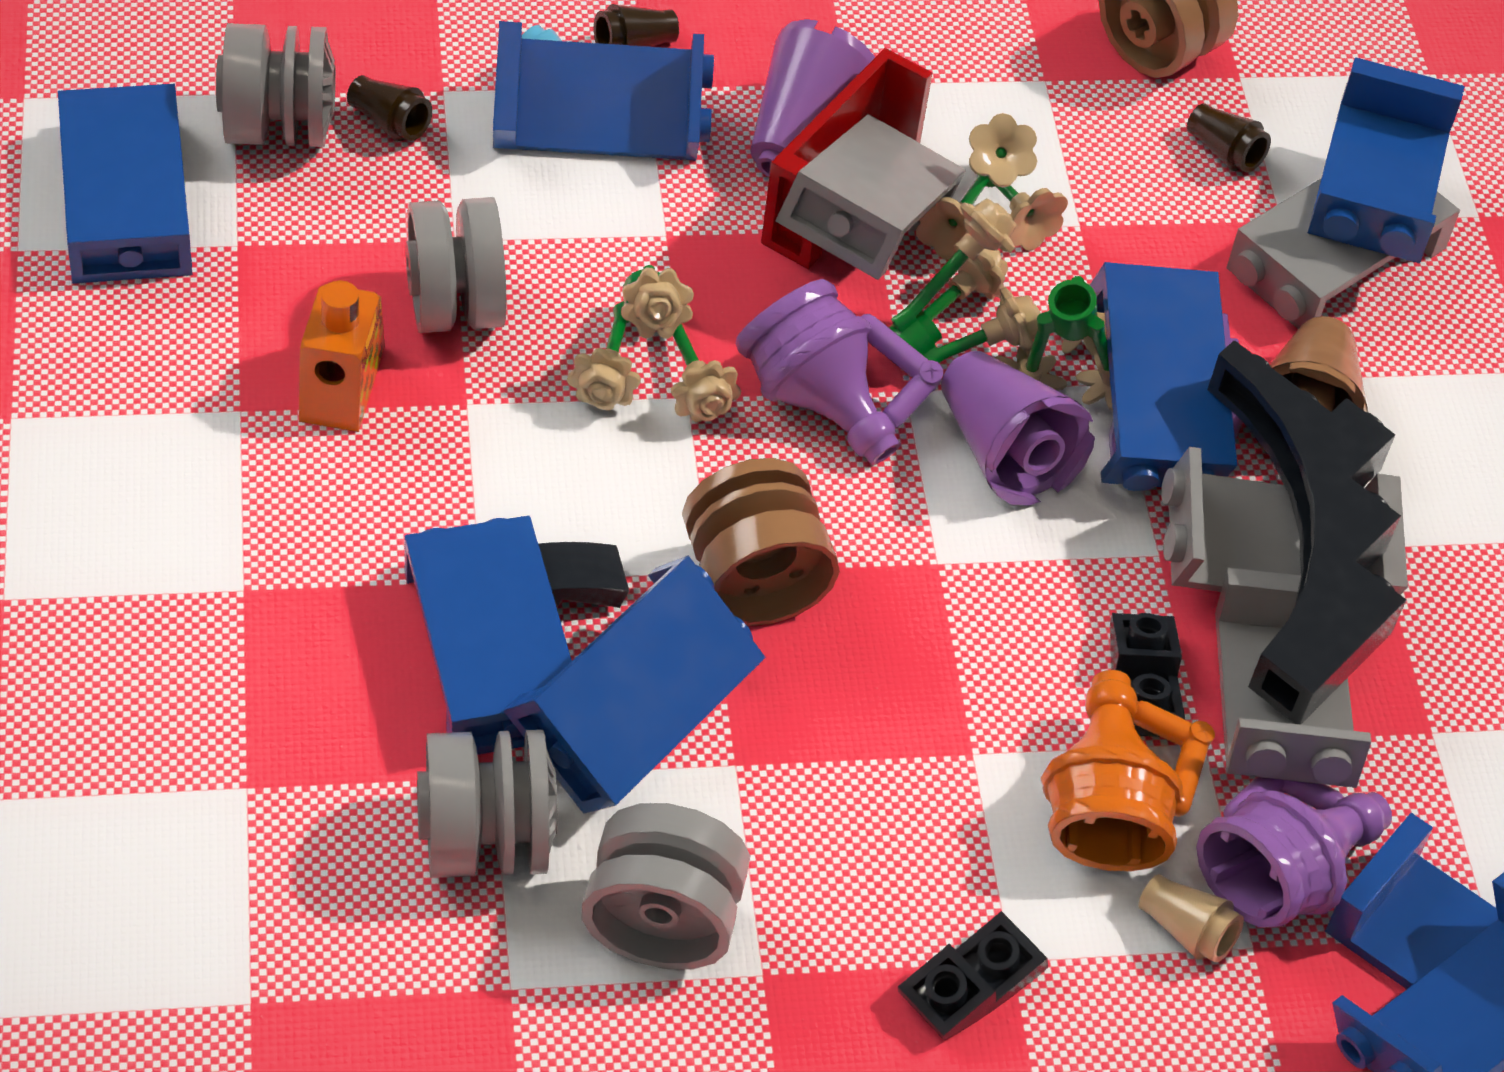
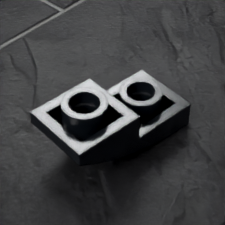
(585, 572)
(1150, 654)
(975, 978)

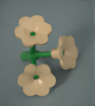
(998, 156)

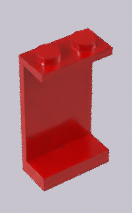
(886, 89)

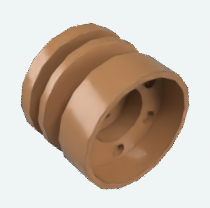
(761, 540)

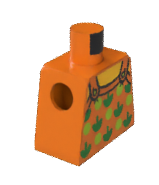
(347, 331)

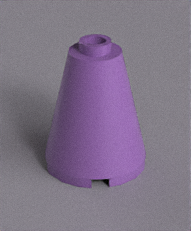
(802, 79)
(1017, 427)

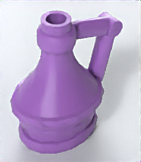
(816, 358)
(1283, 855)

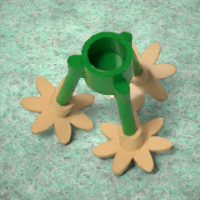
(1075, 319)

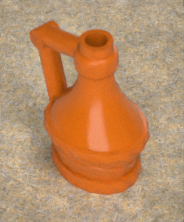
(1114, 793)

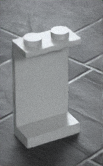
(867, 194)
(1302, 270)
(1249, 527)
(1257, 735)

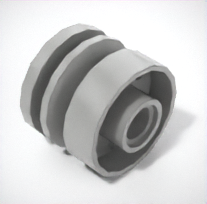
(274, 85)
(486, 803)

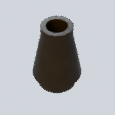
(635, 26)
(393, 107)
(1232, 138)

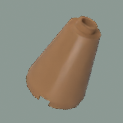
(1323, 362)

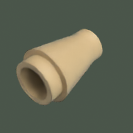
(1196, 919)

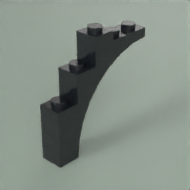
(1342, 530)

